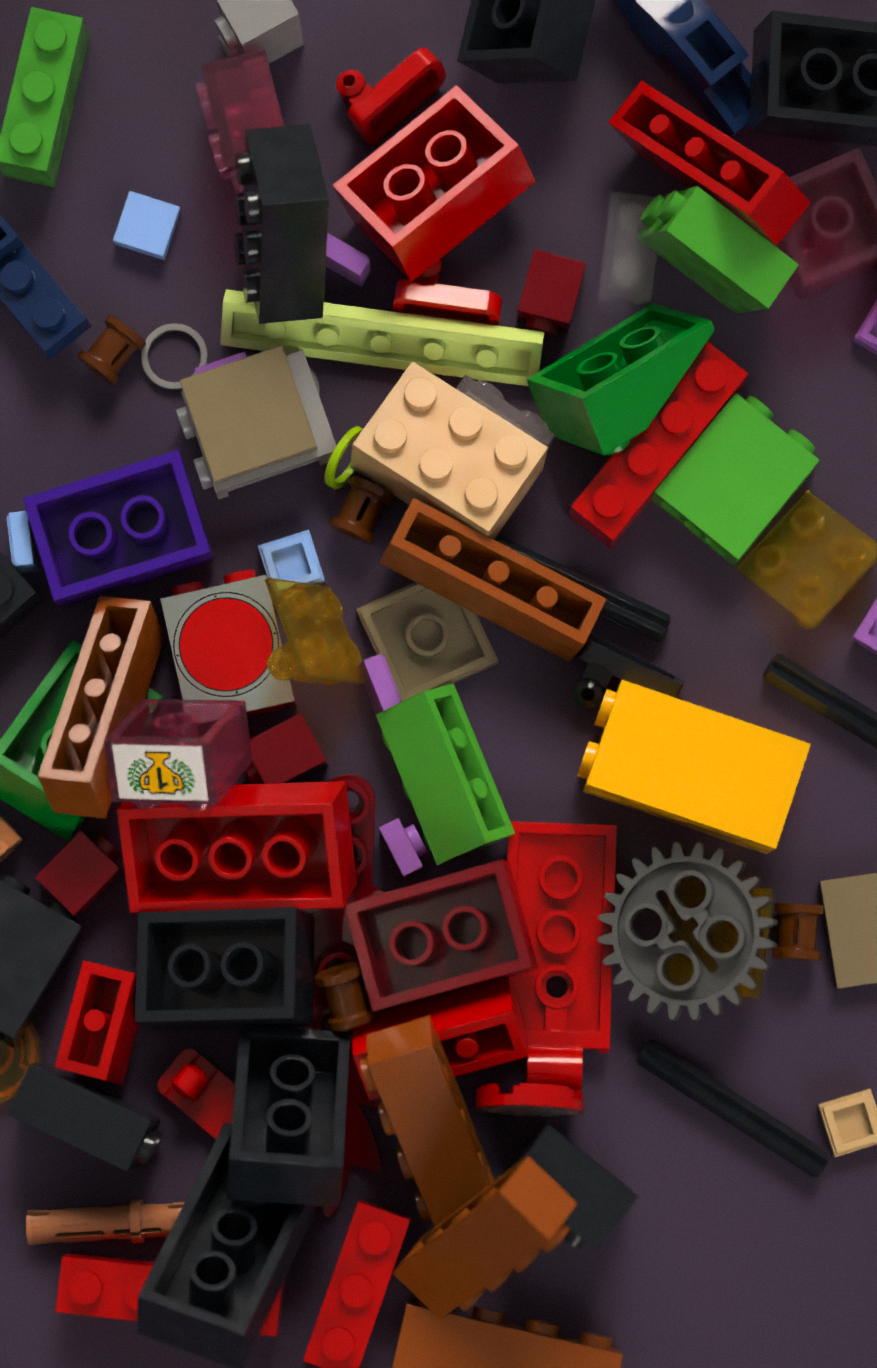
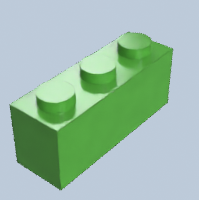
(42, 96)
(444, 774)

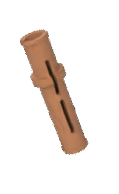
(102, 1223)

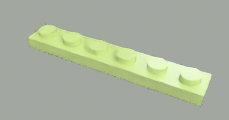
(391, 340)

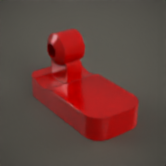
(393, 98)
(432, 299)
(199, 1091)

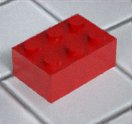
(434, 183)

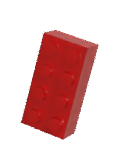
(247, 852)

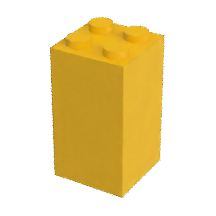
(693, 766)

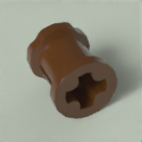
(111, 350)
(375, 499)
(788, 916)
(345, 996)

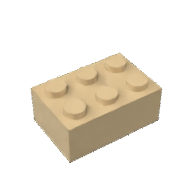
(447, 452)

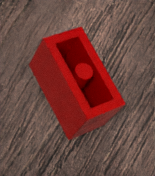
(100, 1024)

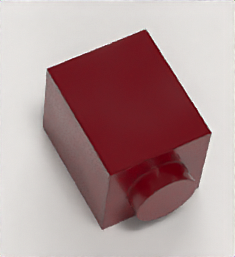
(550, 293)
(285, 753)
(81, 872)

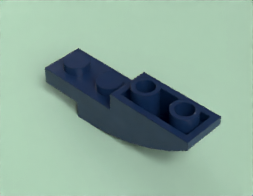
(701, 53)
(36, 297)

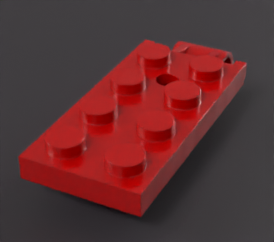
(562, 889)

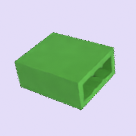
(715, 249)
(736, 477)

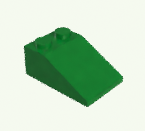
(619, 378)
(26, 744)

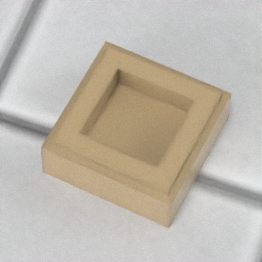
(850, 1122)

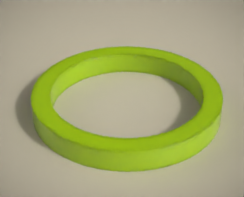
(335, 458)

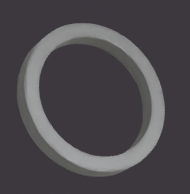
(157, 333)

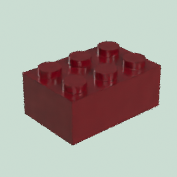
(441, 936)

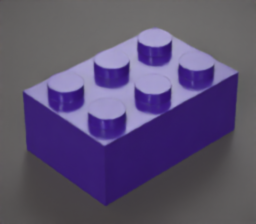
(118, 529)

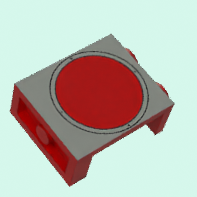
(224, 642)

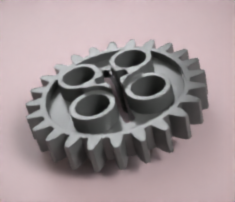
(726, 900)

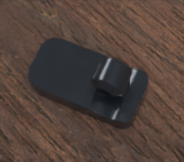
(610, 660)

